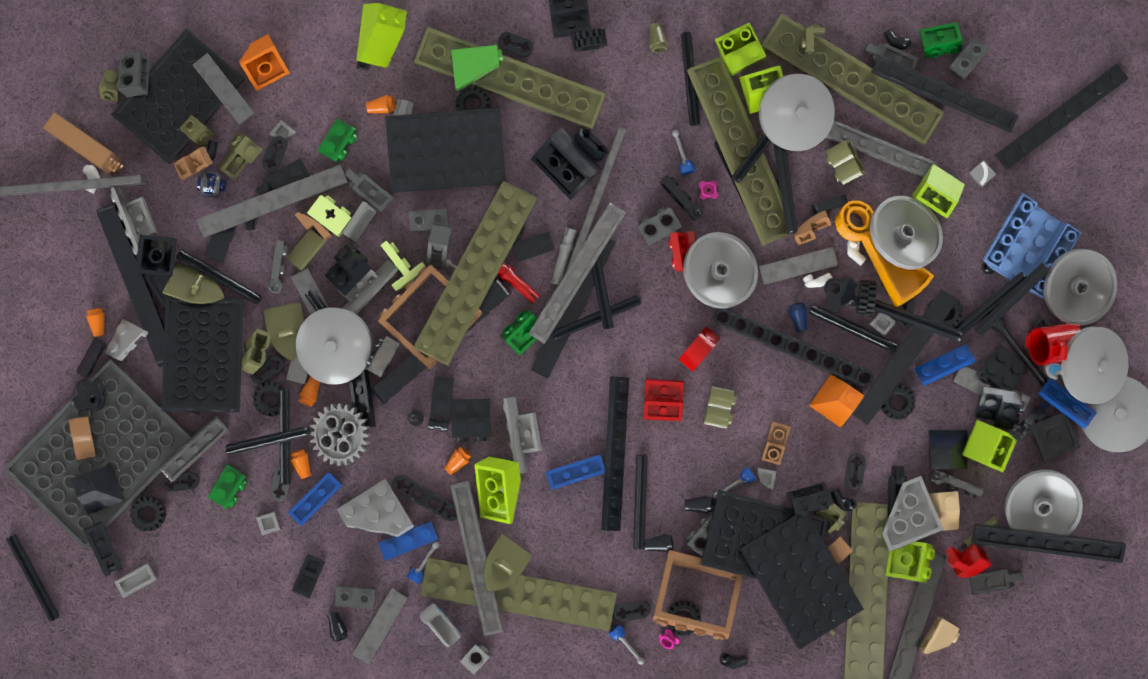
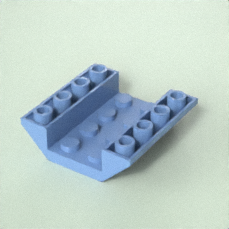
(1029, 239)

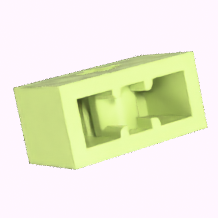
(319, 213)

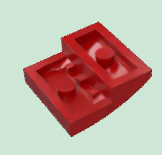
(663, 399)

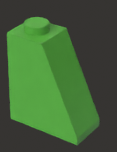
(474, 63)

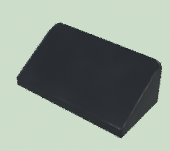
(91, 358)

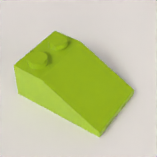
(380, 33)
(497, 488)

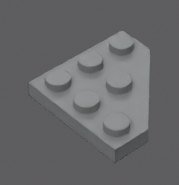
(377, 511)
(911, 516)

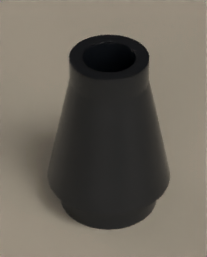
(700, 504)
(660, 543)
(337, 628)

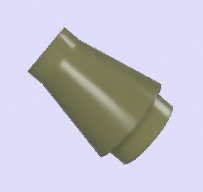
(657, 38)

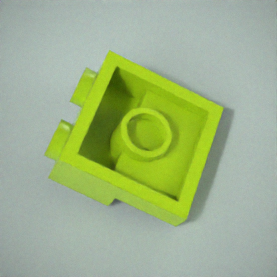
(911, 562)

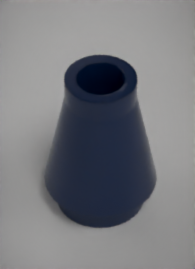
(799, 316)

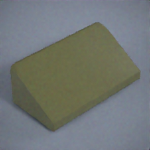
(232, 164)
(305, 249)

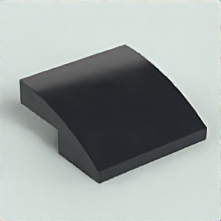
(569, 17)

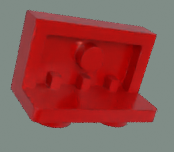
(679, 244)

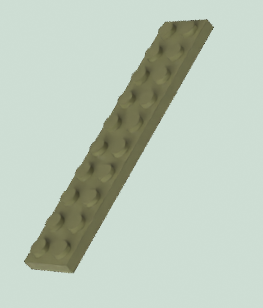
(517, 81)
(854, 81)
(736, 141)
(475, 273)
(867, 579)
(525, 596)

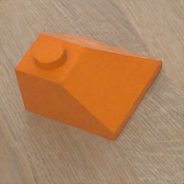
(263, 63)
(836, 400)

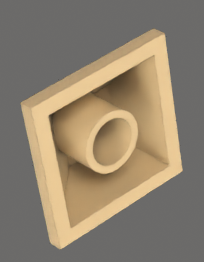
(947, 508)
(939, 636)

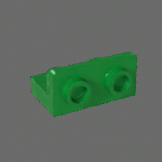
(941, 40)
(337, 141)
(518, 334)
(228, 486)

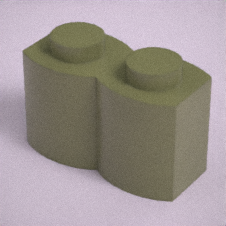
(845, 161)
(255, 351)
(719, 407)

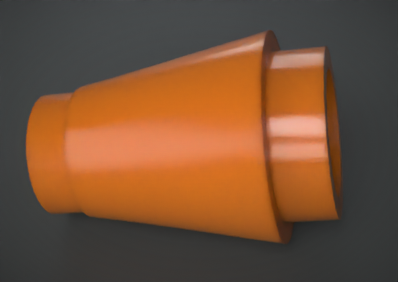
(381, 105)
(96, 321)
(309, 392)
(458, 459)
(301, 463)

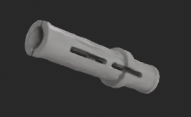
(566, 248)

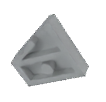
(124, 339)

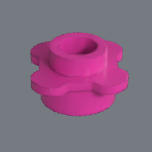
(704, 186)
(669, 639)

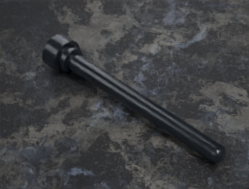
(1000, 327)
(415, 418)

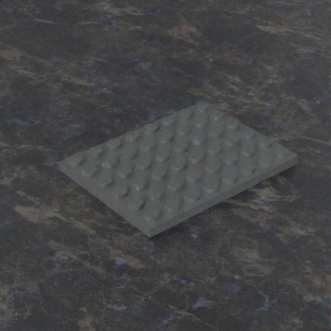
(126, 433)

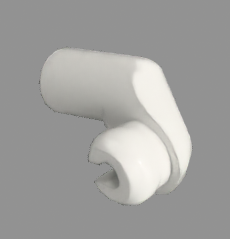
(91, 173)
(853, 252)
(818, 282)

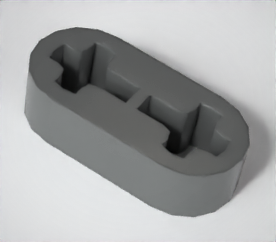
(275, 485)

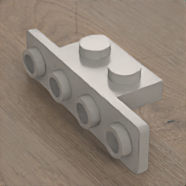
(135, 217)
(369, 286)
(522, 432)

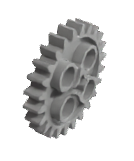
(324, 428)

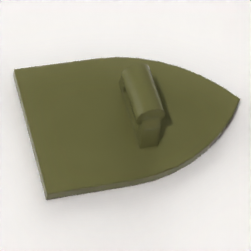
(192, 286)
(283, 326)
(504, 564)

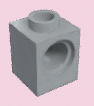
(469, 664)

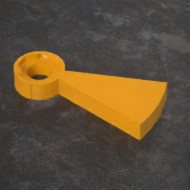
(899, 282)

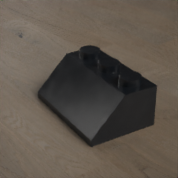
(565, 163)

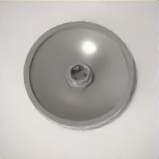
(796, 112)
(906, 232)
(720, 270)
(1080, 287)
(333, 345)
(1095, 365)
(1122, 421)
(1044, 503)

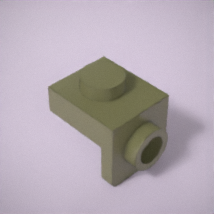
(808, 41)
(108, 86)
(196, 131)
(245, 147)
(835, 517)

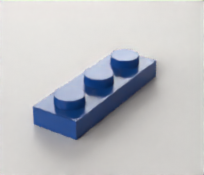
(944, 364)
(1066, 403)
(575, 472)
(315, 499)
(408, 541)

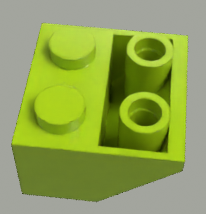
(740, 49)
(756, 84)
(939, 191)
(989, 446)

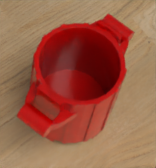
(1050, 343)

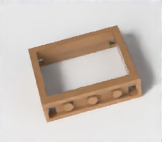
(84, 145)
(399, 300)
(682, 623)

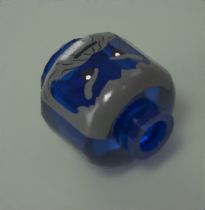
(211, 184)

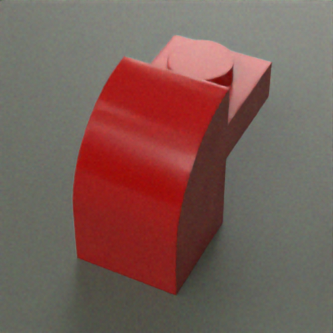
(699, 348)
(969, 562)

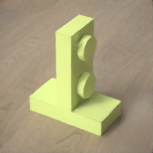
(402, 265)

